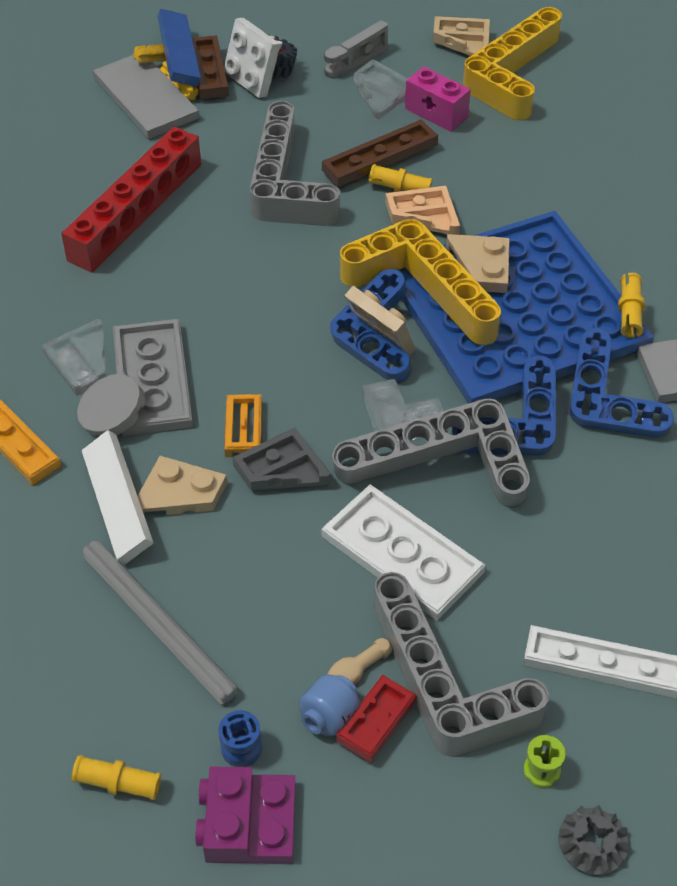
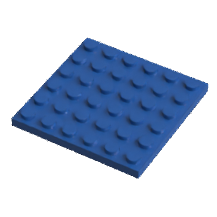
(548, 306)

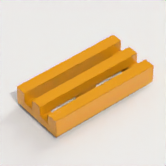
(242, 445)

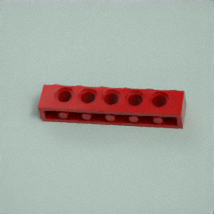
(131, 199)

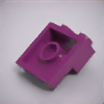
(246, 816)

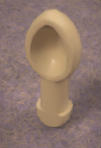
(354, 666)

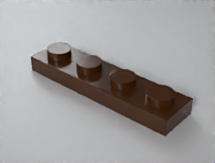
(380, 151)

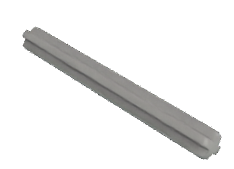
(160, 623)

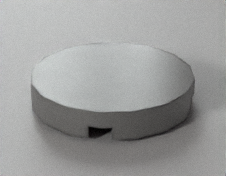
(111, 405)

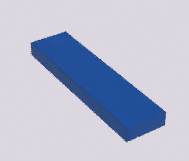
(178, 47)

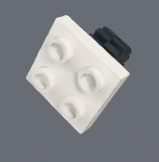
(257, 57)

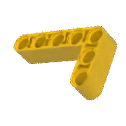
(492, 68)
(433, 266)

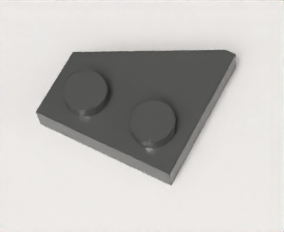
(281, 463)

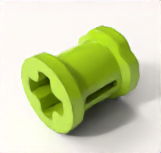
(554, 759)

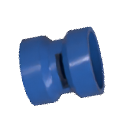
(243, 748)

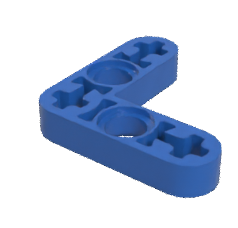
(365, 334)
(603, 404)
(531, 421)

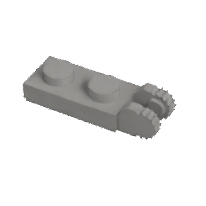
(356, 50)

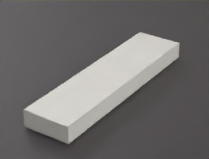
(117, 497)
(602, 661)

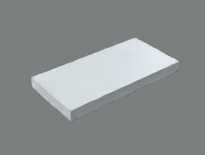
(392, 539)

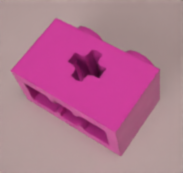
(437, 98)

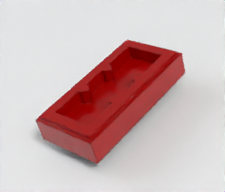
(376, 718)

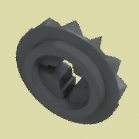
(586, 855)

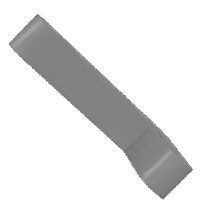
(285, 200)
(441, 444)
(436, 676)

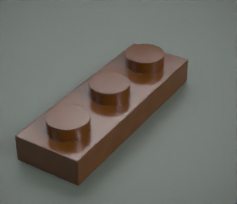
(211, 67)

